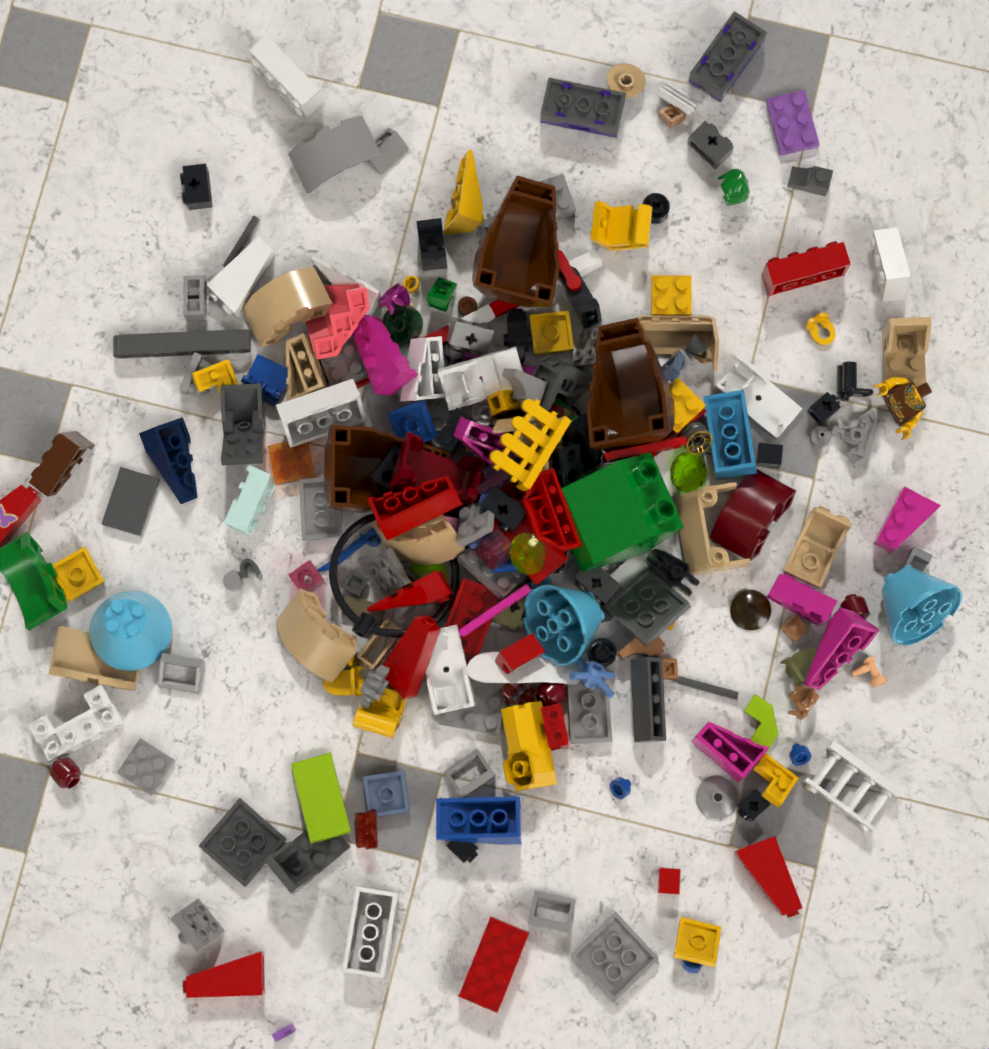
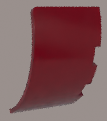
(750, 512)

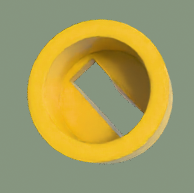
(409, 282)

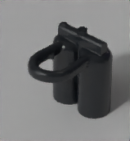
(848, 382)

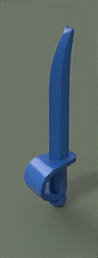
(355, 546)

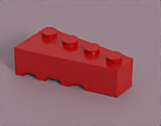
(413, 506)

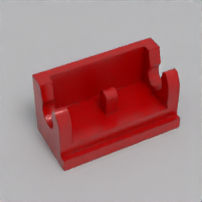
(519, 653)

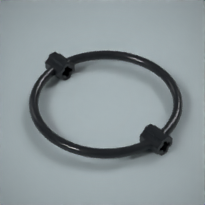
(366, 623)

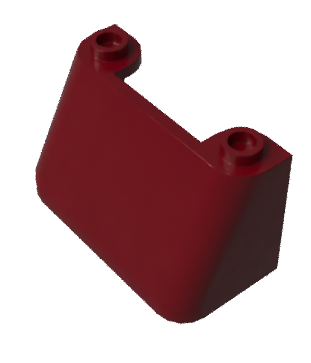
(418, 466)

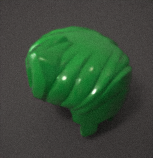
(735, 187)

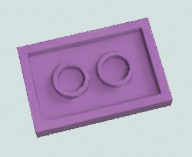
(792, 122)

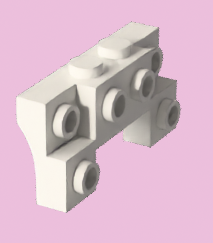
(79, 730)

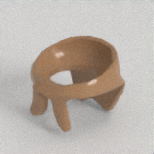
(804, 699)

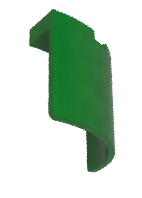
(32, 580)

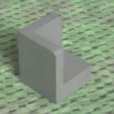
(917, 559)

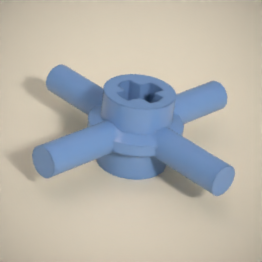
(593, 676)

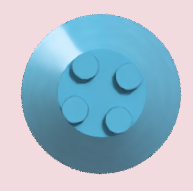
(917, 604)
(562, 621)
(130, 630)

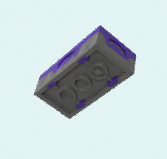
(727, 56)
(582, 107)

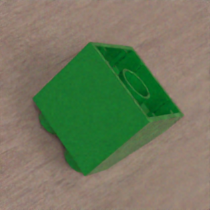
(621, 512)

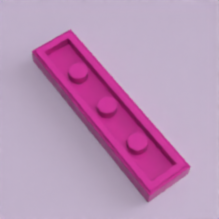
(495, 610)

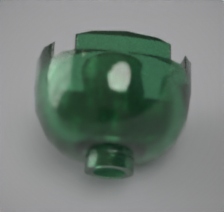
(403, 324)

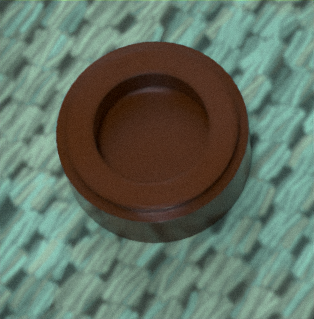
(467, 305)

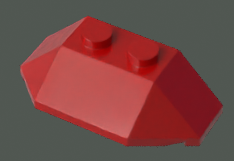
(549, 513)

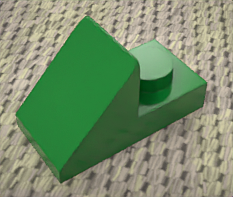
(441, 294)

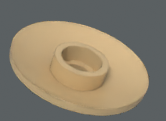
(629, 75)

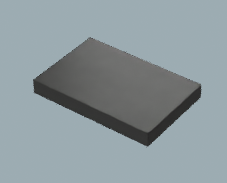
(130, 501)

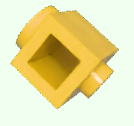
(506, 402)

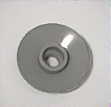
(709, 805)

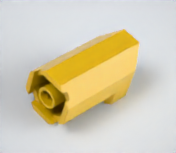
(529, 758)

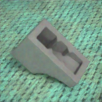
(524, 385)

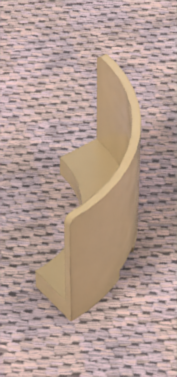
(285, 302)
(425, 544)
(312, 639)
(76, 659)

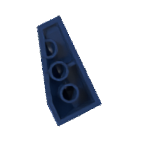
(169, 451)

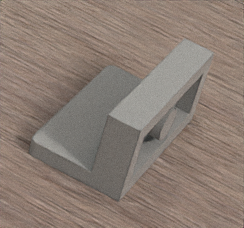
(391, 149)

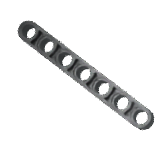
(181, 343)

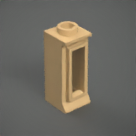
(365, 661)

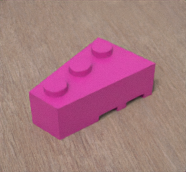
(904, 518)
(801, 599)
(728, 750)

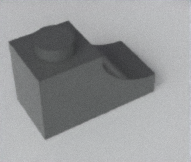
(811, 180)

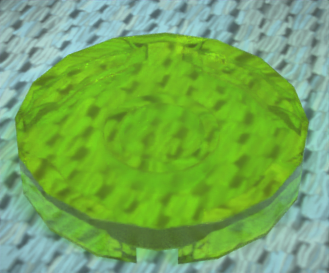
(688, 472)

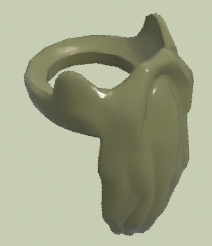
(799, 664)

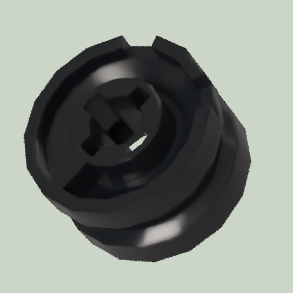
(662, 202)
(608, 646)

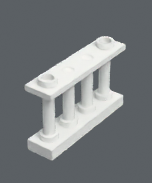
(870, 778)

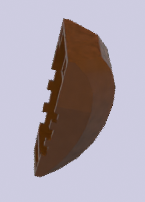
(520, 248)
(628, 390)
(349, 460)

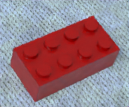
(805, 268)
(493, 964)

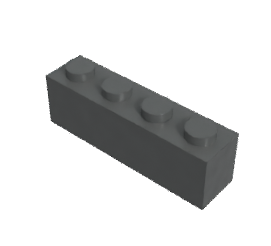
(648, 700)

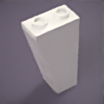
(240, 277)

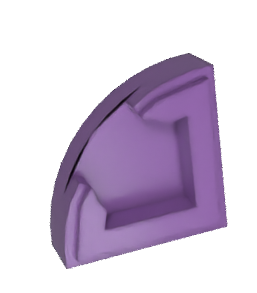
(284, 1032)

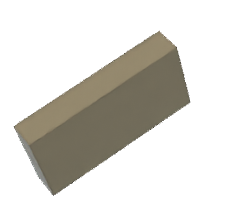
(360, 605)

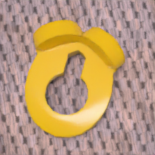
(823, 319)

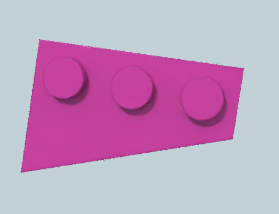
(479, 439)

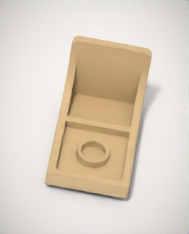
(817, 546)

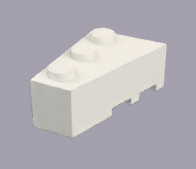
(890, 264)

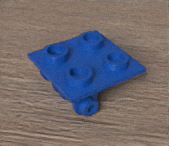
(270, 375)

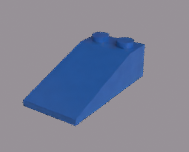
(479, 820)

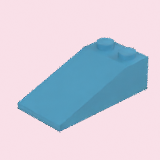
(730, 434)

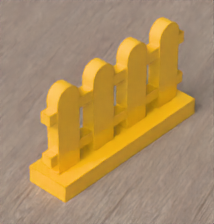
(539, 438)

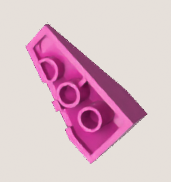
(841, 640)

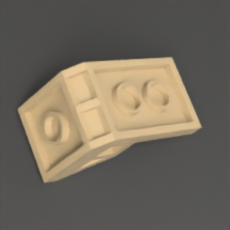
(904, 348)

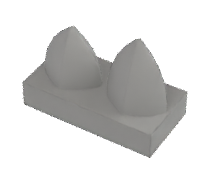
(196, 364)

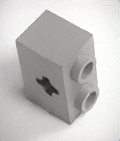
(461, 328)

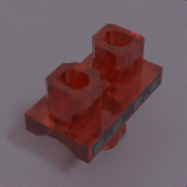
(513, 694)
(366, 829)

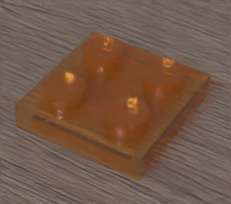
(291, 463)

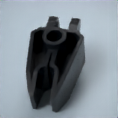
(517, 333)
(671, 570)

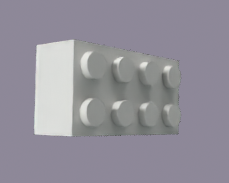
(285, 77)
(315, 412)
(370, 932)

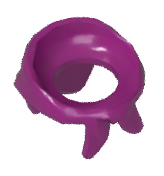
(395, 295)

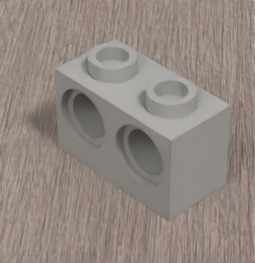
(195, 298)

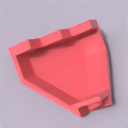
(332, 331)

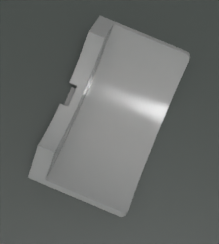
(333, 152)

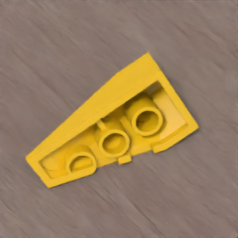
(468, 204)

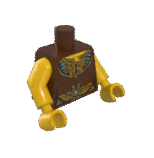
(904, 402)

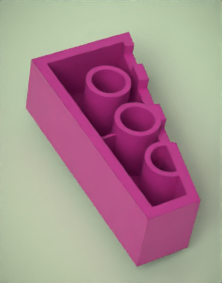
(381, 357)

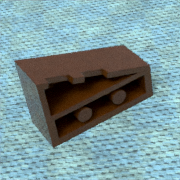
(59, 462)

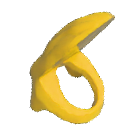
(347, 683)

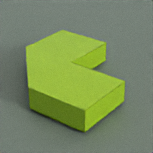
(763, 713)

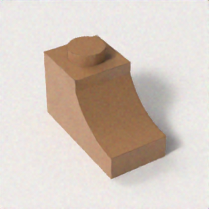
(635, 647)

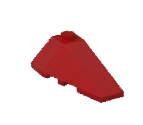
(426, 590)

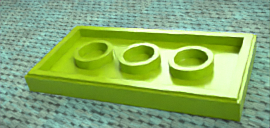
(321, 798)

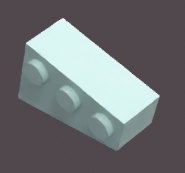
(250, 501)

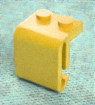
(621, 226)
(382, 716)

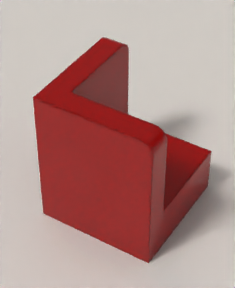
(668, 880)

